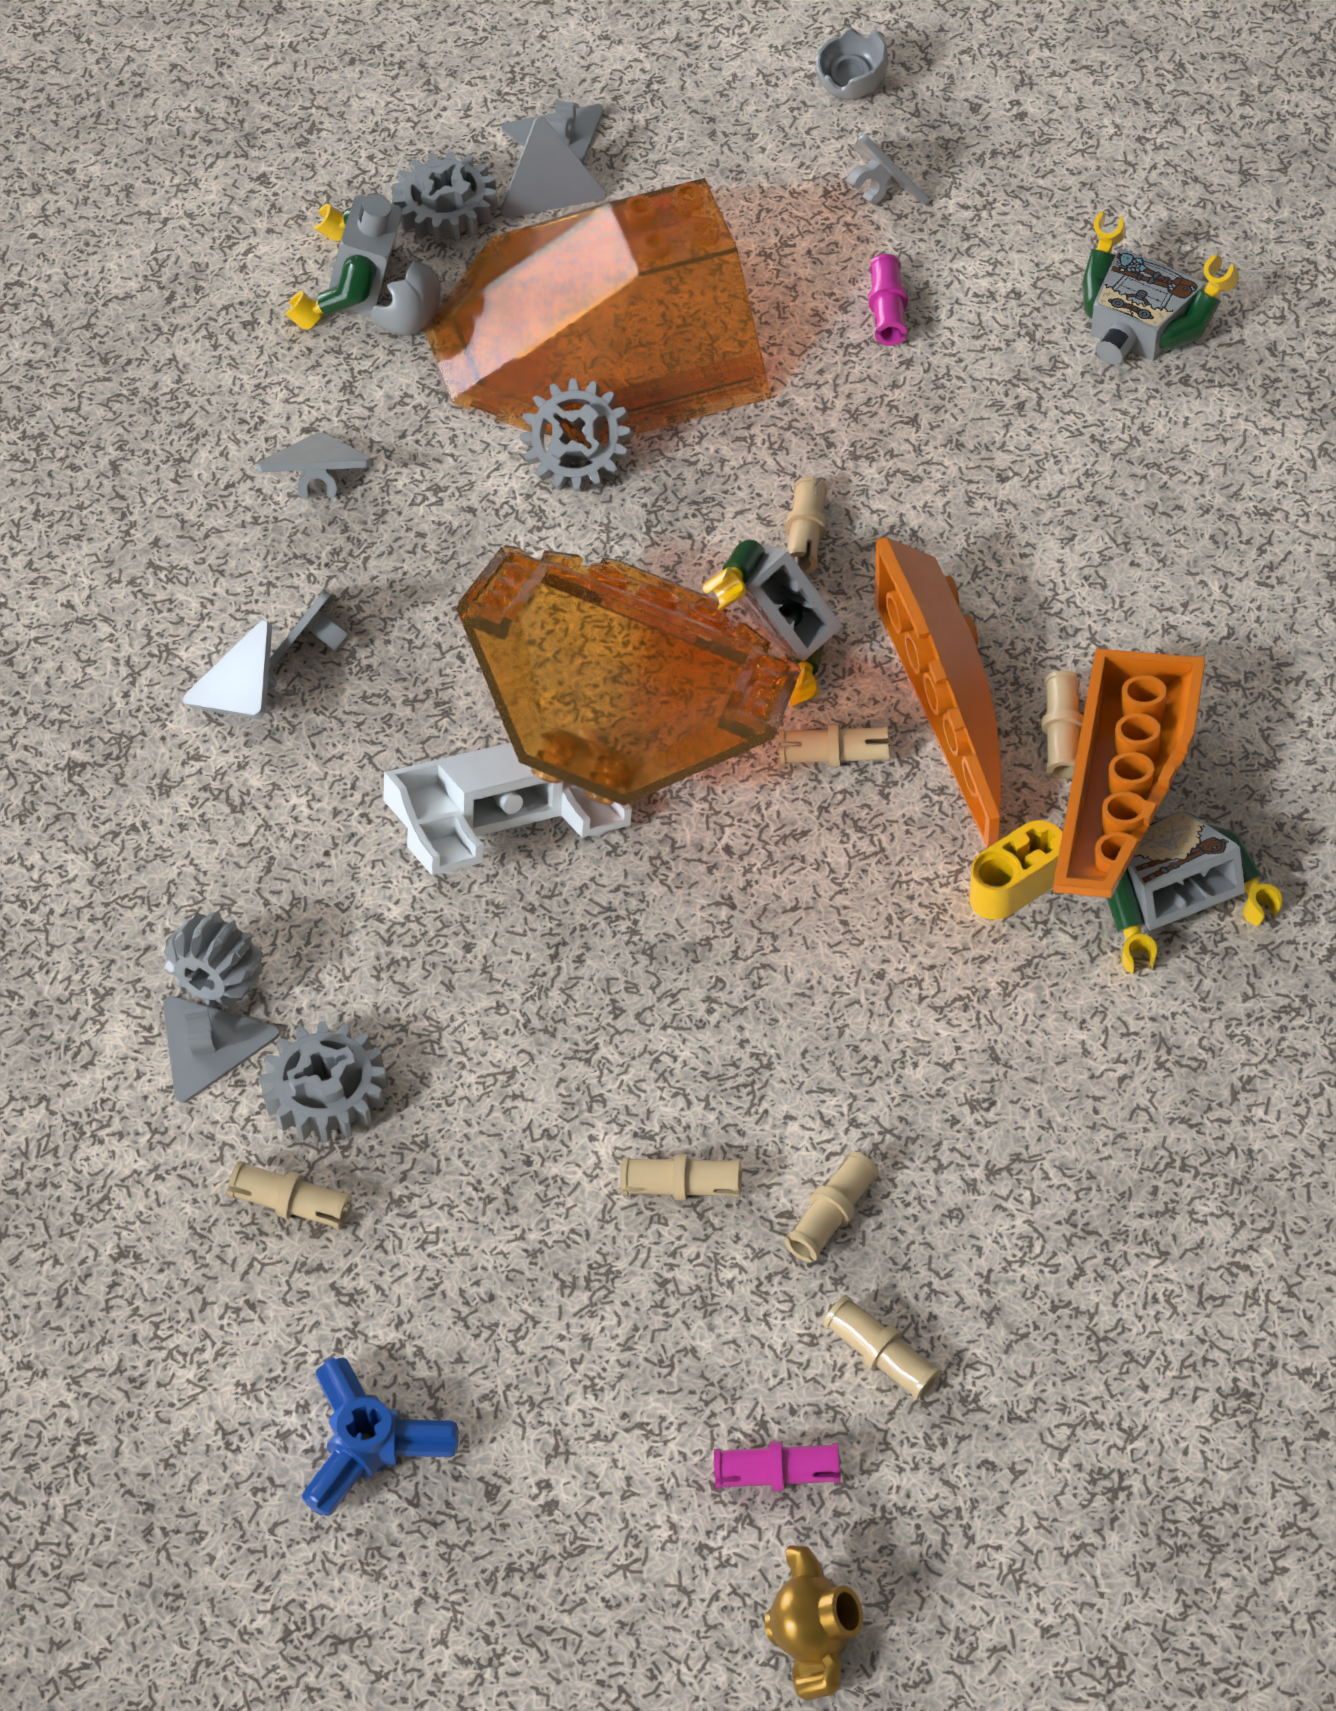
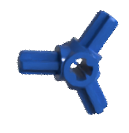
(357, 1458)

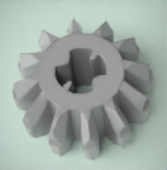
(213, 959)

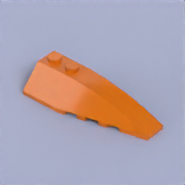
(944, 670)
(1128, 753)

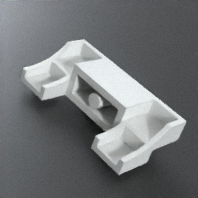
(482, 793)

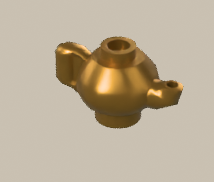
(813, 1624)

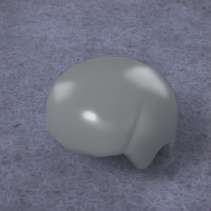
(852, 64)
(413, 302)

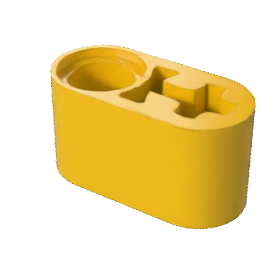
(1021, 864)

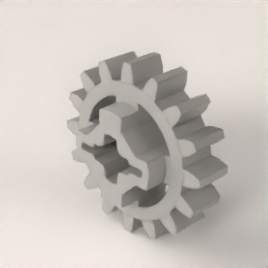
(445, 197)
(590, 421)
(300, 1097)

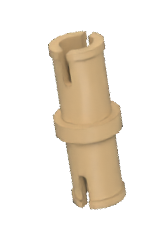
(806, 523)
(1062, 723)
(834, 745)
(681, 1177)
(289, 1195)
(831, 1207)
(882, 1347)

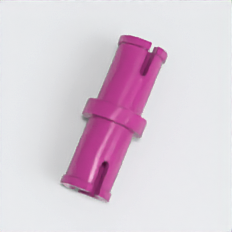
(888, 299)
(777, 1466)

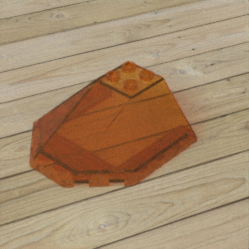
(612, 295)
(618, 673)

